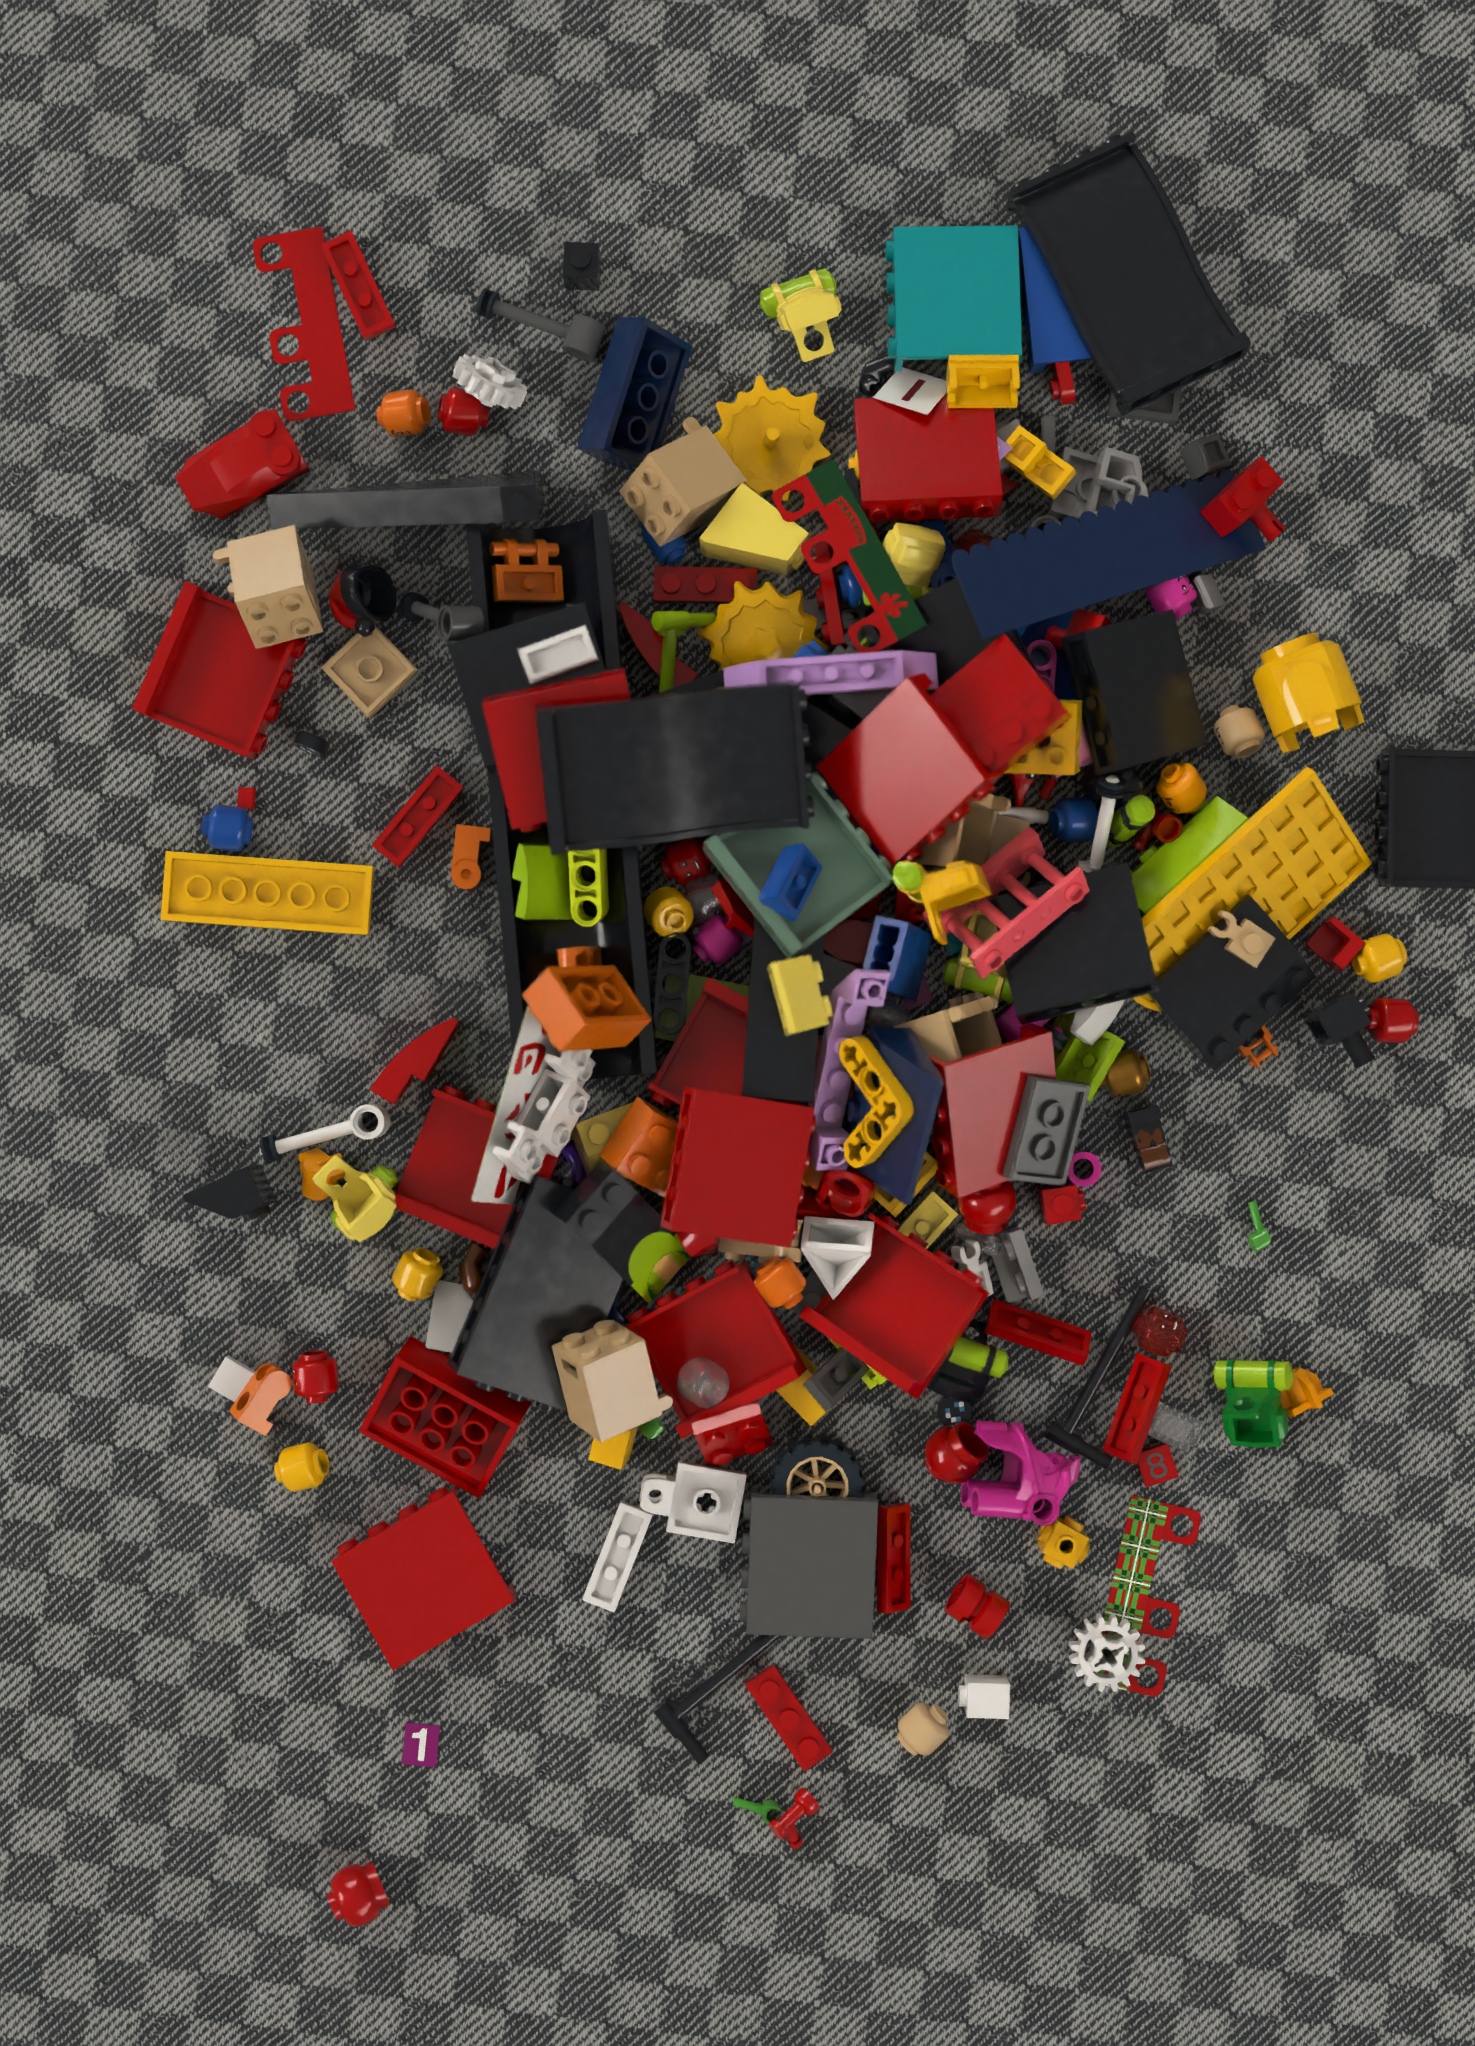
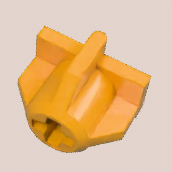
(310, 1163)
(1304, 1393)

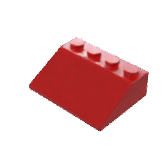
(1000, 706)
(442, 1418)

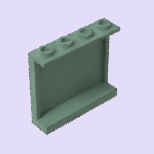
(845, 884)

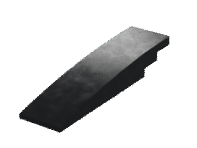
(775, 1063)

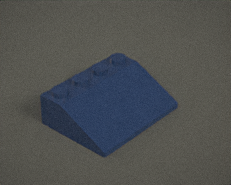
(902, 1160)

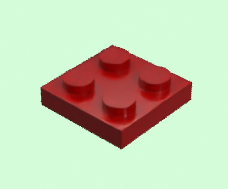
(732, 1434)

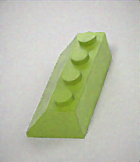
(1173, 861)

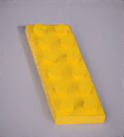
(267, 893)

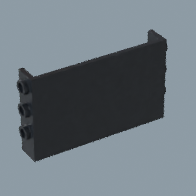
(531, 1297)

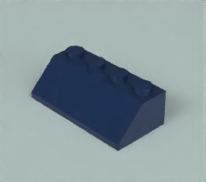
(634, 393)

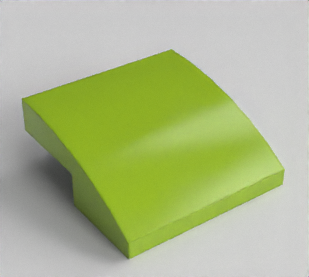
(544, 883)
(1083, 1061)

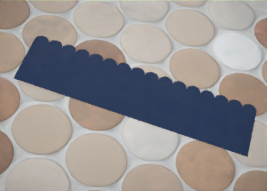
(1097, 556)

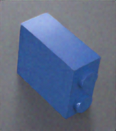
(902, 952)

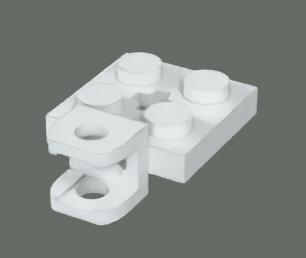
(680, 1496)

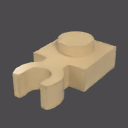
(1245, 941)

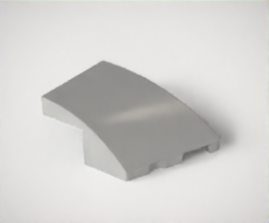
(1098, 482)

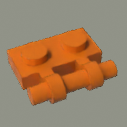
(526, 582)

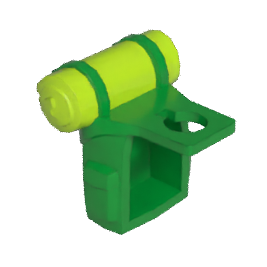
(1253, 1400)

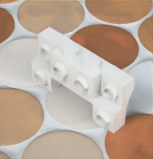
(548, 1114)

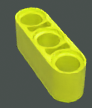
(582, 890)

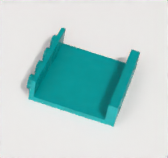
(953, 292)

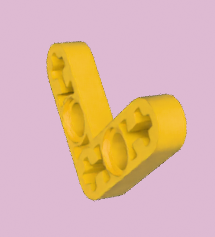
(861, 1061)

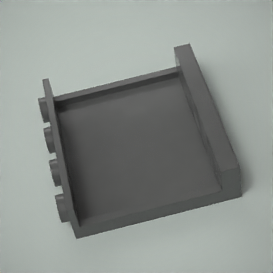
(809, 1565)

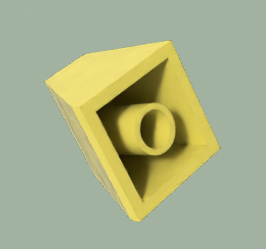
(754, 535)

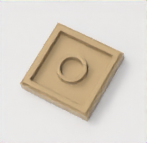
(370, 671)

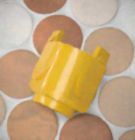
(1306, 687)

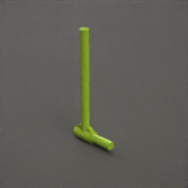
(670, 625)

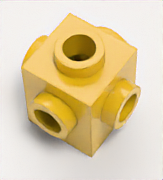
(1058, 1531)

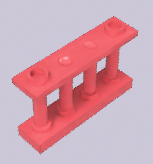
(1001, 874)

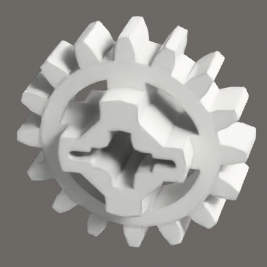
(490, 381)
(1117, 1644)

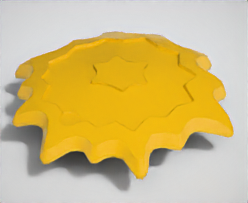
(771, 436)
(759, 627)

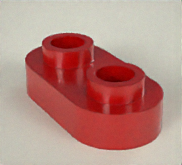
(1062, 385)

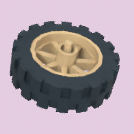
(812, 1450)

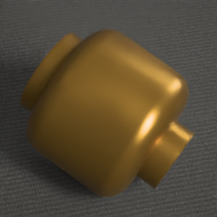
(1127, 1074)

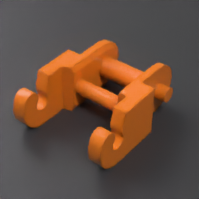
(1265, 1037)

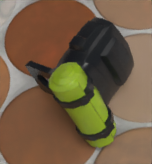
(1131, 811)
(968, 1367)

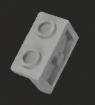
(1016, 1267)

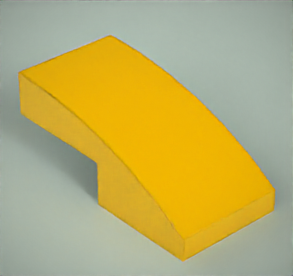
(1037, 463)

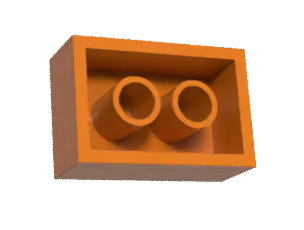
(586, 1007)
(643, 1146)

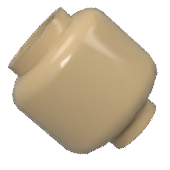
(1239, 731)
(923, 1729)

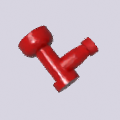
(1165, 828)
(785, 1825)

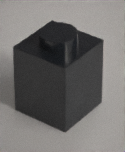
(581, 266)

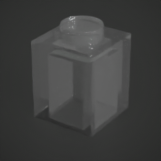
(1175, 1427)

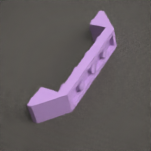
(837, 672)
(832, 1080)

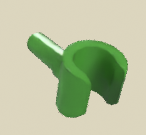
(1261, 1237)
(652, 1428)
(758, 1808)

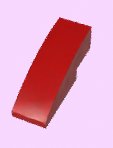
(649, 645)
(415, 1060)

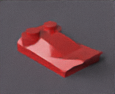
(242, 467)

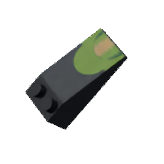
(623, 1231)

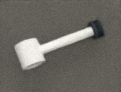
(1110, 788)
(272, 1148)

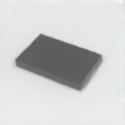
(1046, 1130)

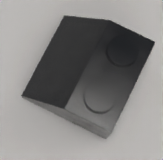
(237, 1195)

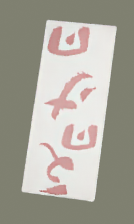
(526, 1067)

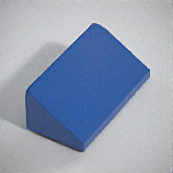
(791, 881)

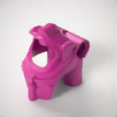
(1029, 1480)

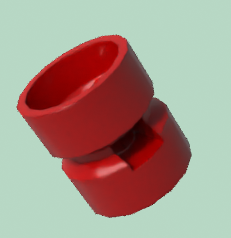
(981, 1609)

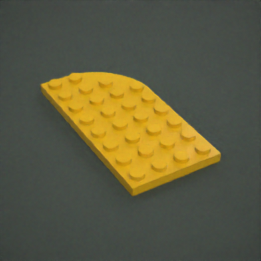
(1285, 857)

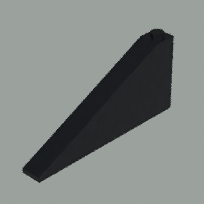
(425, 502)

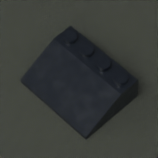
(1220, 999)

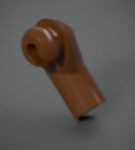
(469, 1268)

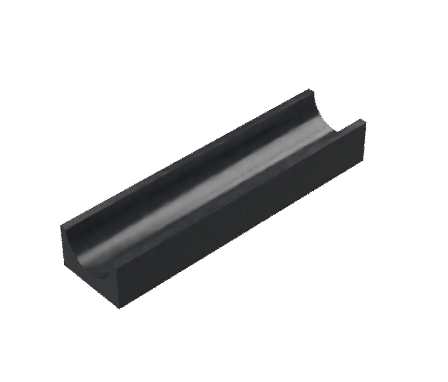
(622, 934)

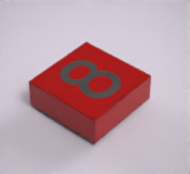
(1156, 1465)

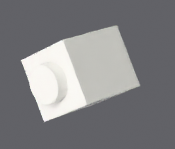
(985, 1696)

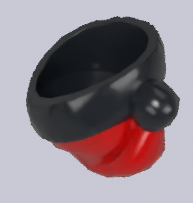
(362, 597)

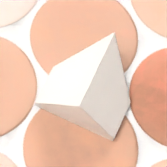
(836, 1249)

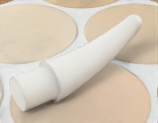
(1027, 813)

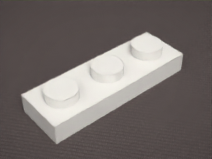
(617, 1556)

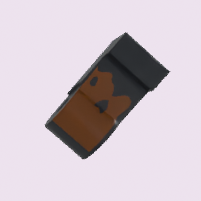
(1148, 1138)

